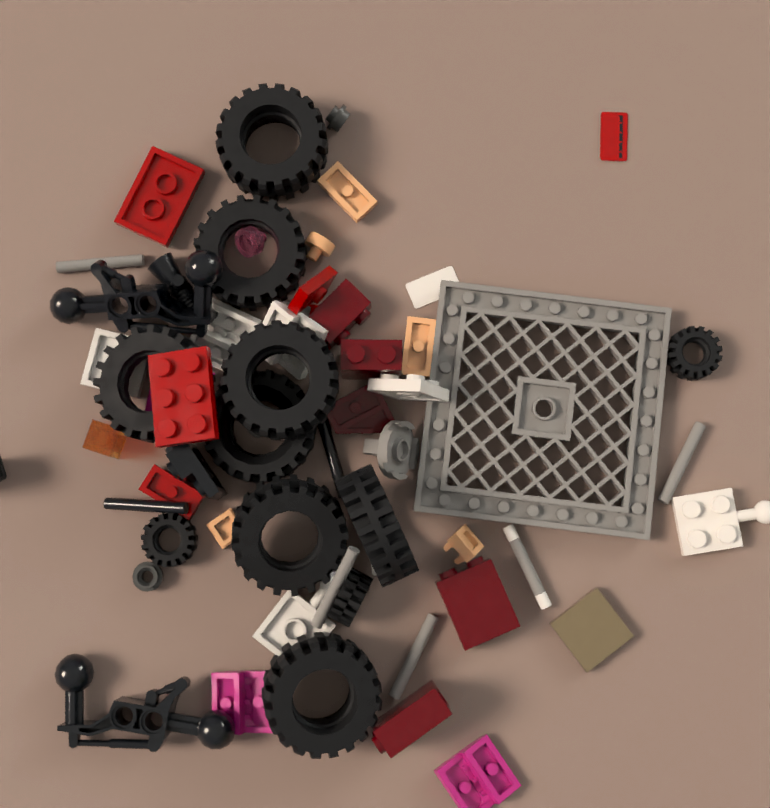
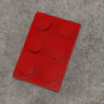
(159, 196)
(183, 397)

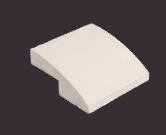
(225, 331)
(292, 364)

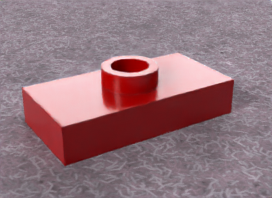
(313, 290)
(165, 487)

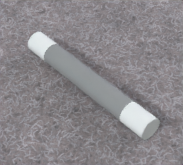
(527, 566)

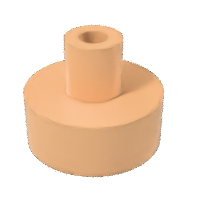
(319, 246)

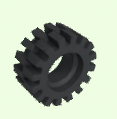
(708, 345)
(151, 540)
(350, 597)

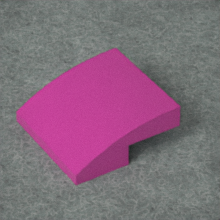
(241, 697)
(477, 775)

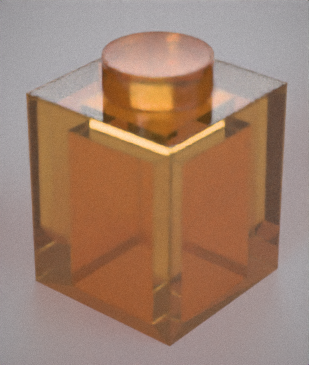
(104, 440)

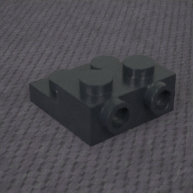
(190, 465)

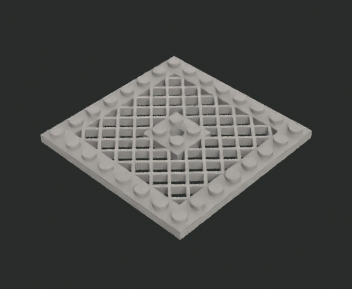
(645, 408)

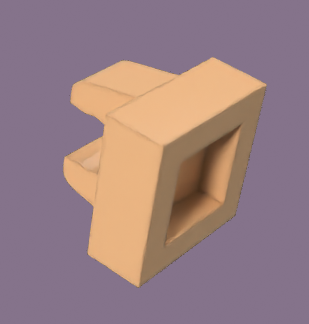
(465, 544)

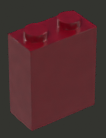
(370, 358)
(476, 602)
(410, 719)

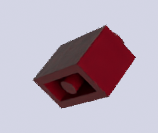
(341, 312)

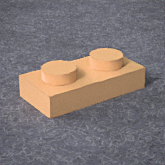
(347, 192)
(418, 346)

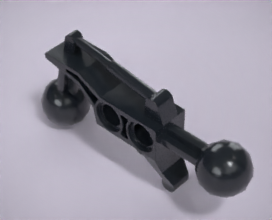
(201, 268)
(75, 674)

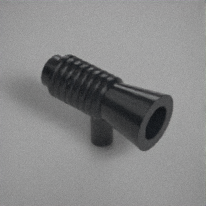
(167, 272)

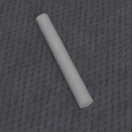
(112, 262)
(681, 463)
(335, 587)
(413, 656)

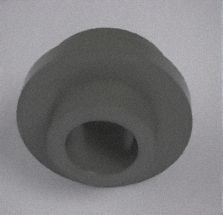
(337, 118)
(138, 576)

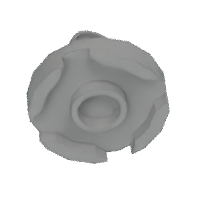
(395, 449)

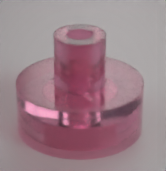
(250, 241)

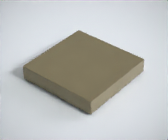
(591, 629)

